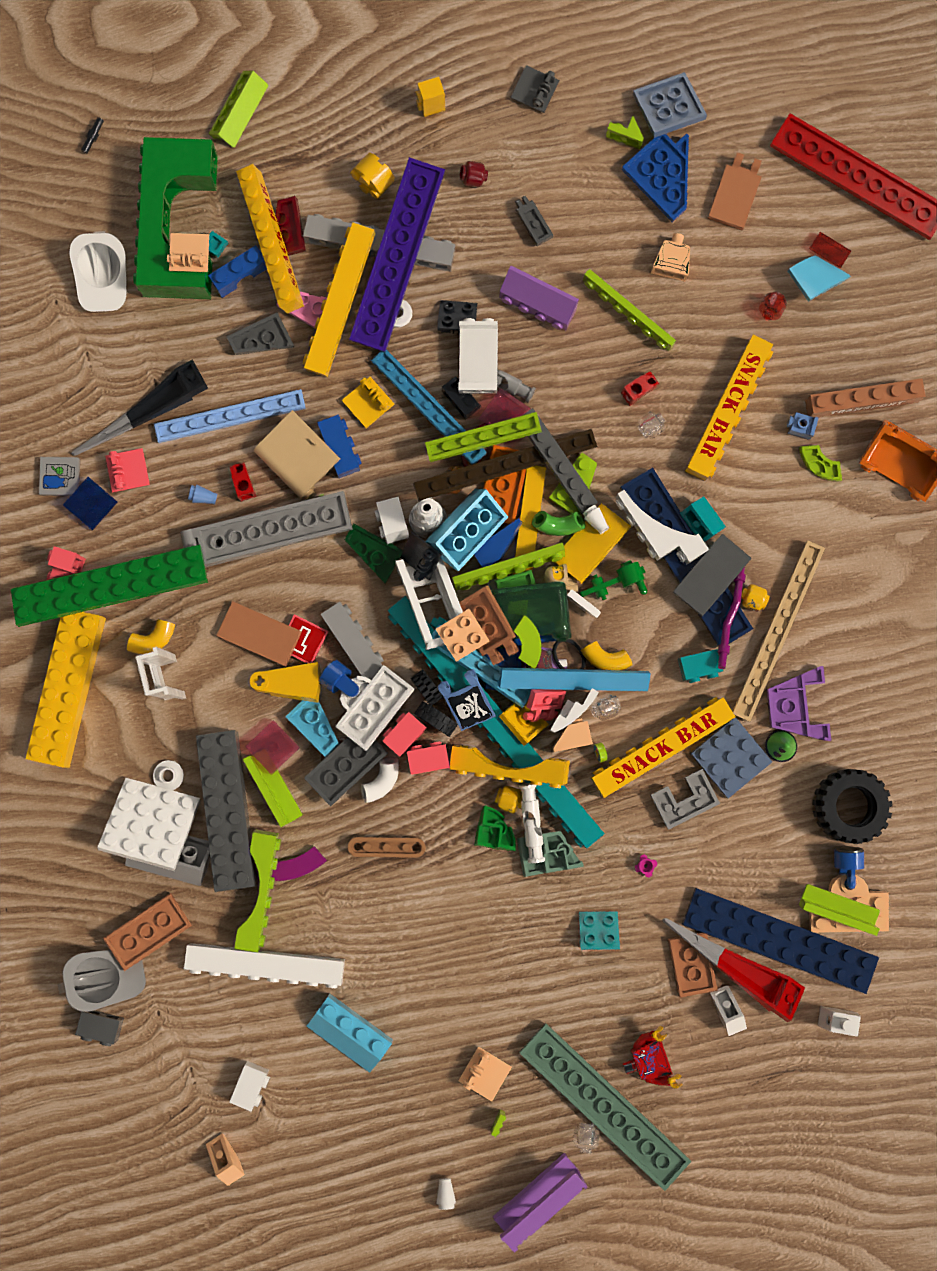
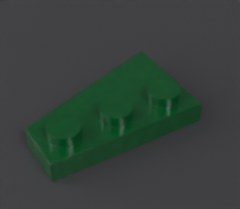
(374, 551)

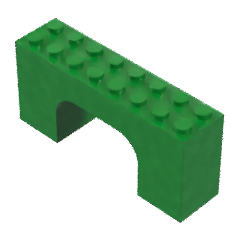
(167, 170)

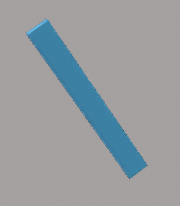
(422, 400)
(574, 679)

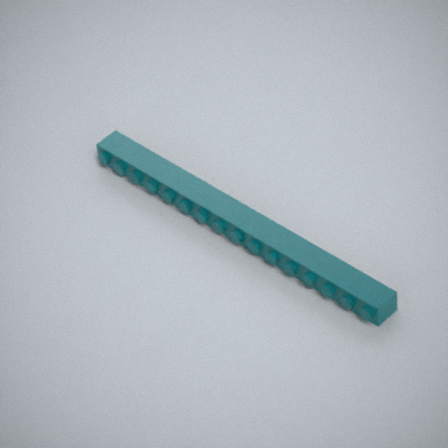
(560, 799)

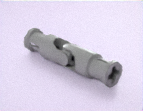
(514, 386)

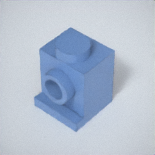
(797, 430)

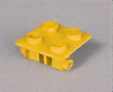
(368, 402)

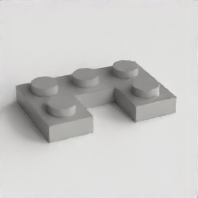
(677, 813)

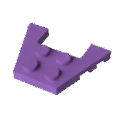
(789, 706)

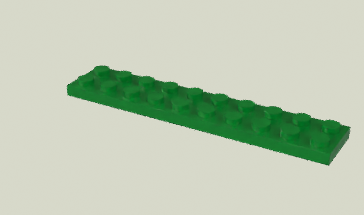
(109, 585)

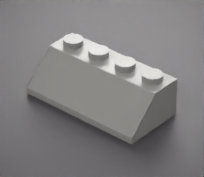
(190, 866)

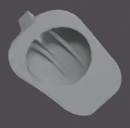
(98, 981)

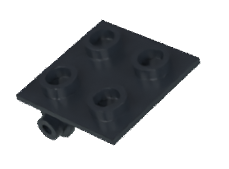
(452, 312)
(420, 557)

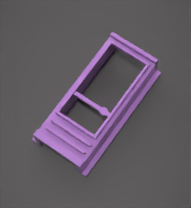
(539, 1201)

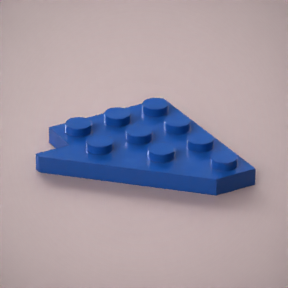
(662, 173)

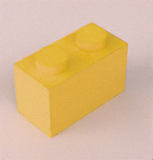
(430, 97)

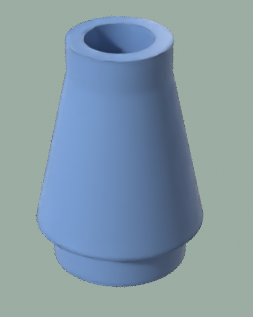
(201, 495)

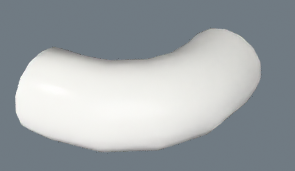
(383, 782)

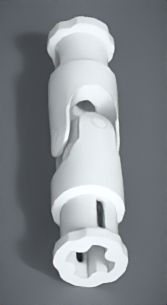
(533, 832)

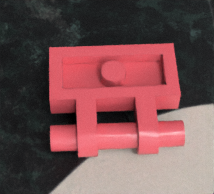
(544, 700)

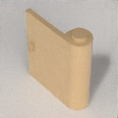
(296, 455)

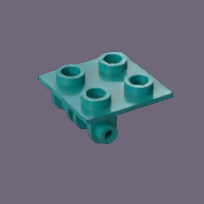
(599, 931)

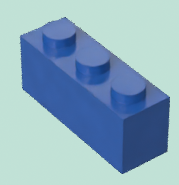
(335, 437)

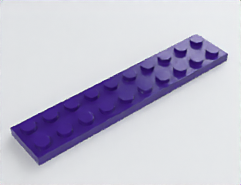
(397, 254)

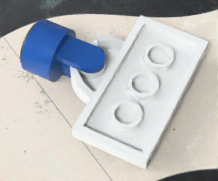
(367, 701)

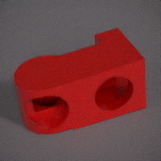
(639, 388)
(242, 482)

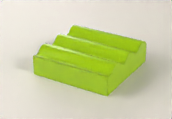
(498, 1123)

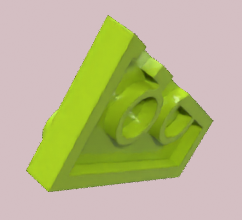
(585, 468)

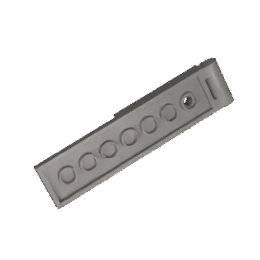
(270, 529)

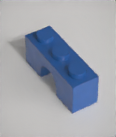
(227, 277)

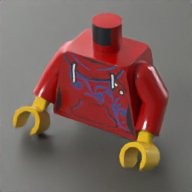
(651, 1060)

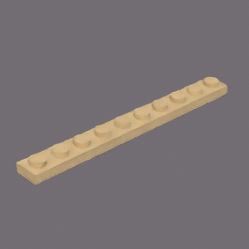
(778, 631)

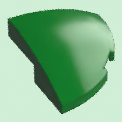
(493, 831)

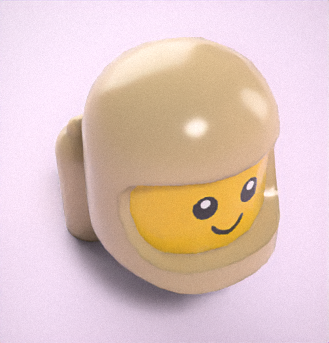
(559, 574)

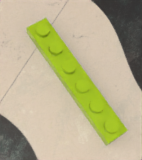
(623, 306)
(483, 437)
(502, 569)

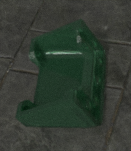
(542, 603)

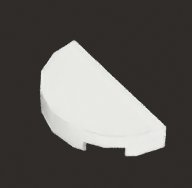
(583, 604)

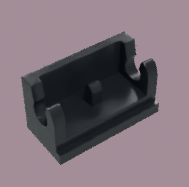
(464, 403)

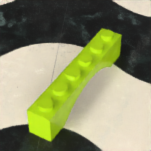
(263, 850)

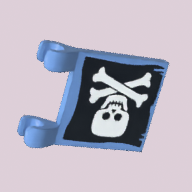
(469, 703)

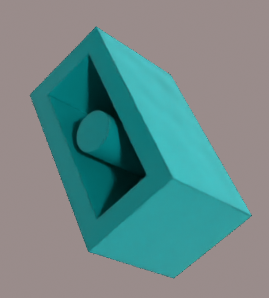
(702, 519)
(699, 665)

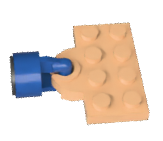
(851, 886)

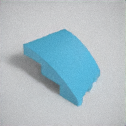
(816, 276)

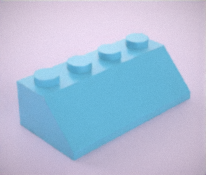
(467, 528)
(350, 1033)

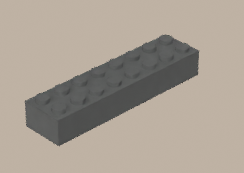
(226, 810)

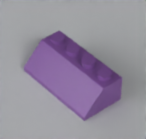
(538, 298)

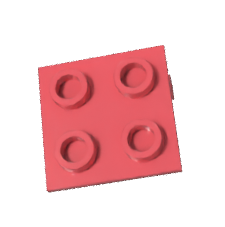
(127, 470)

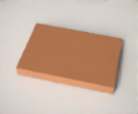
(691, 969)

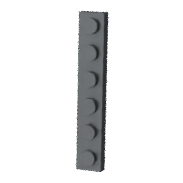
(562, 468)

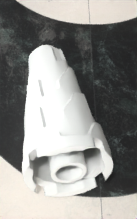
(426, 517)

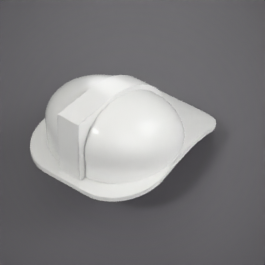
(99, 271)

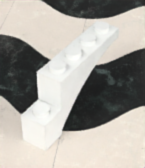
(660, 538)

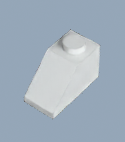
(728, 1010)

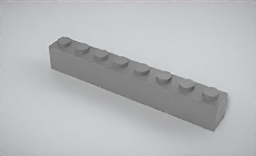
(332, 232)

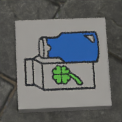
(59, 476)

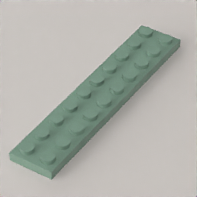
(605, 1106)

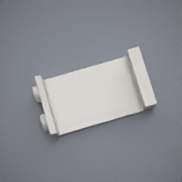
(478, 356)

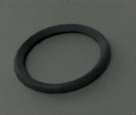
(573, 643)

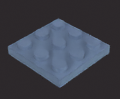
(669, 104)
(731, 757)

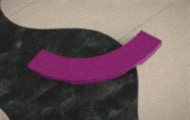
(297, 866)

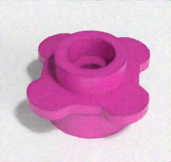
(645, 860)

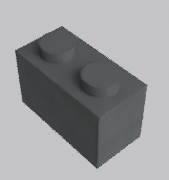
(99, 1027)

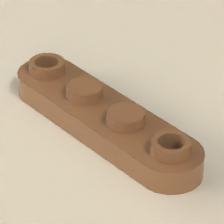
(386, 847)

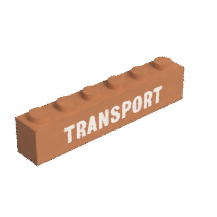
(865, 398)

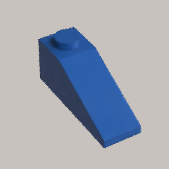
(495, 547)

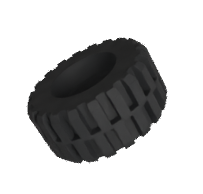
(877, 806)

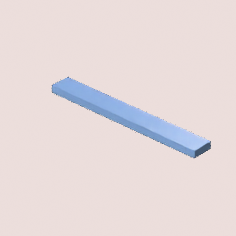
(229, 416)

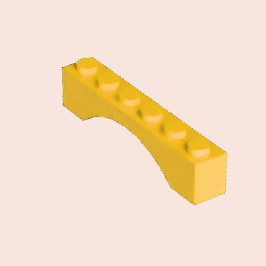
(470, 759)

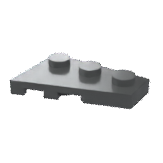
(261, 336)

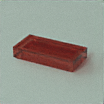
(830, 249)

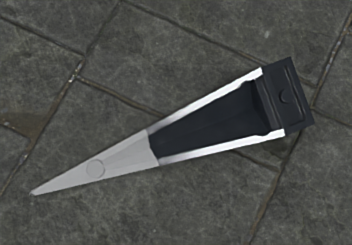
(171, 393)

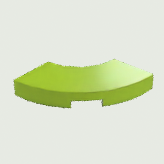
(819, 464)
(530, 642)

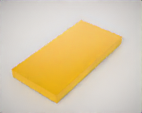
(590, 547)

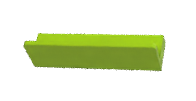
(239, 108)
(274, 791)
(840, 909)

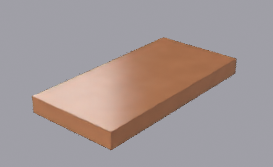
(259, 633)
(147, 932)

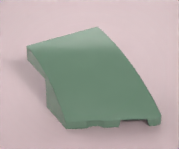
(557, 855)

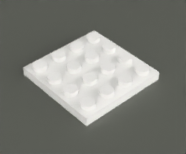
(149, 824)

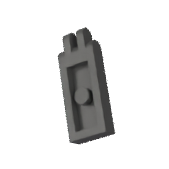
(533, 221)

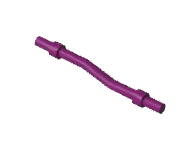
(724, 648)

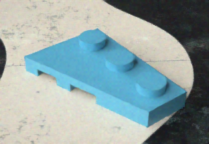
(314, 726)

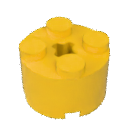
(372, 175)

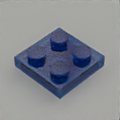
(90, 503)

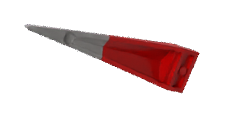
(768, 987)

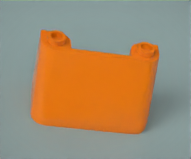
(902, 459)

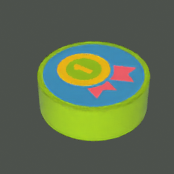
(600, 752)

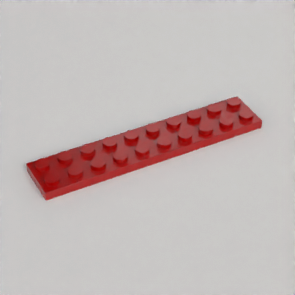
(857, 175)

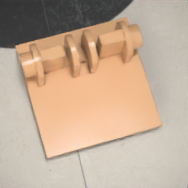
(188, 252)
(462, 635)
(484, 1074)

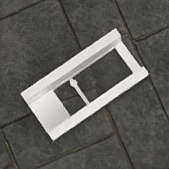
(446, 591)
(155, 660)

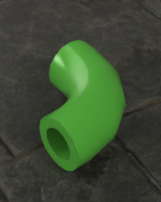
(558, 525)

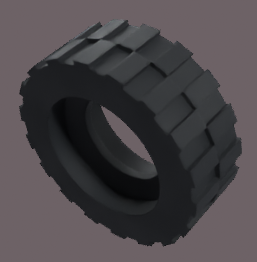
(436, 718)

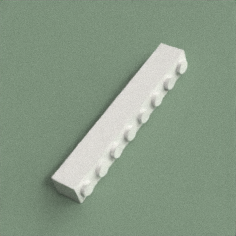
(264, 964)

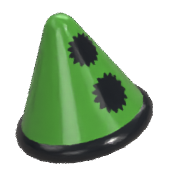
(781, 746)

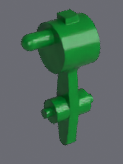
(628, 575)

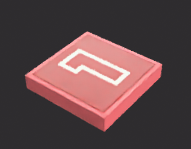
(309, 640)

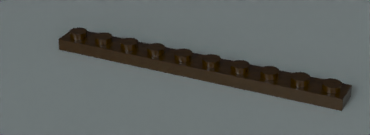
(499, 466)

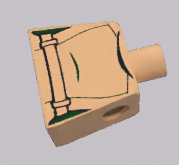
(673, 259)

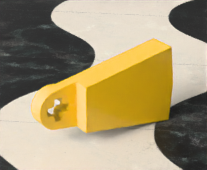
(292, 682)

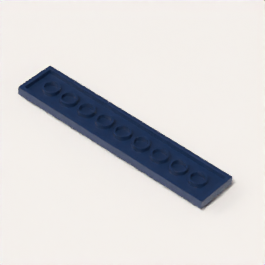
(653, 499)
(780, 940)

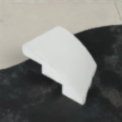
(572, 711)

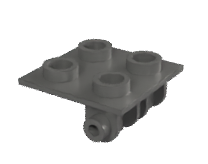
(535, 88)

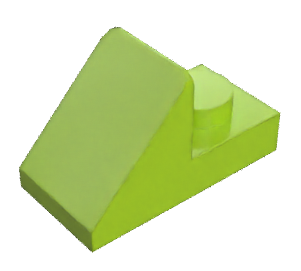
(629, 136)

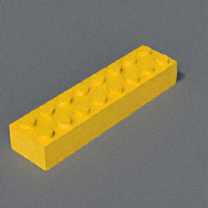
(65, 689)

